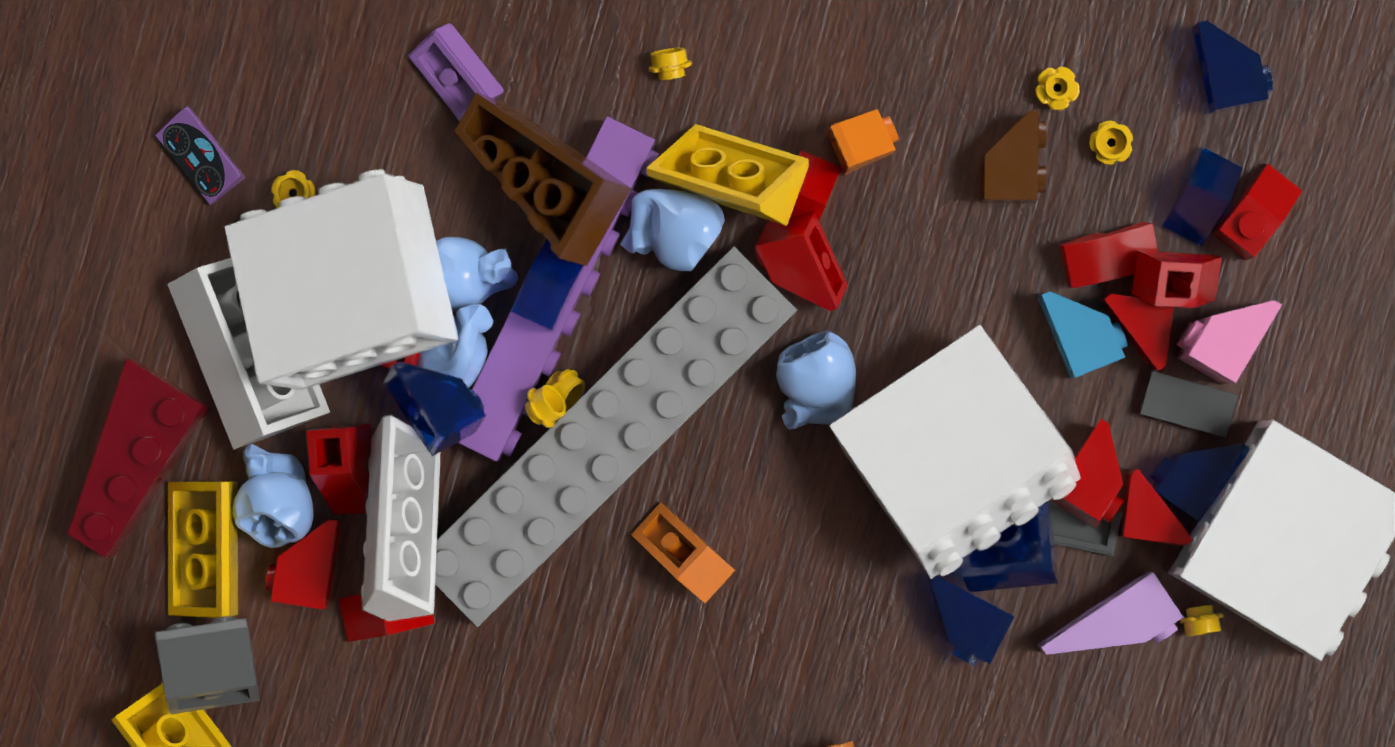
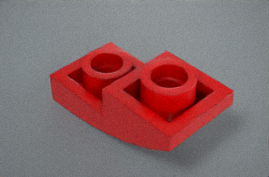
(1105, 256)

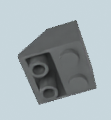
(207, 665)

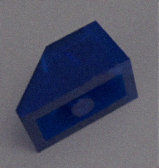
(1229, 70)
(547, 289)
(435, 405)
(1196, 477)
(969, 622)

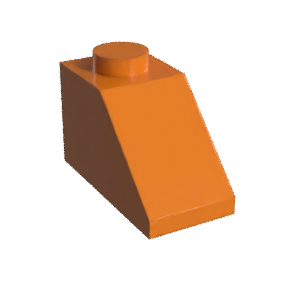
(862, 140)
(683, 552)

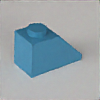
(1082, 334)

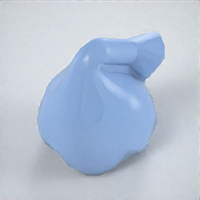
(674, 226)
(472, 272)
(468, 354)
(817, 379)
(274, 500)

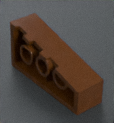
(551, 182)

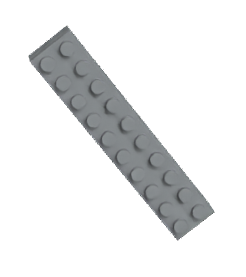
(607, 435)

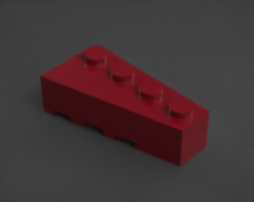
(135, 452)

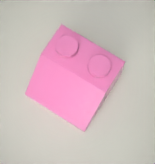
(1225, 342)

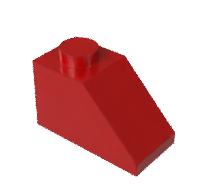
(1257, 213)
(802, 260)
(1100, 480)
(307, 569)

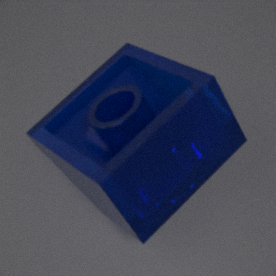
(1018, 559)

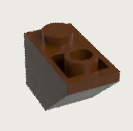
(1011, 166)

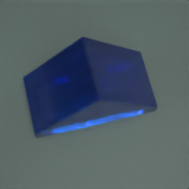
(1203, 197)

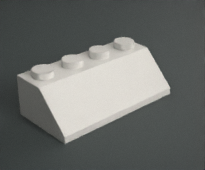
(219, 336)
(400, 524)

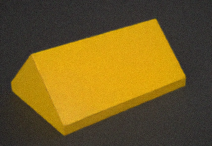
(733, 172)
(202, 549)
(151, 725)

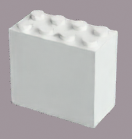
(340, 281)
(957, 452)
(1291, 541)

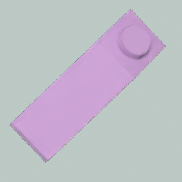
(1126, 617)

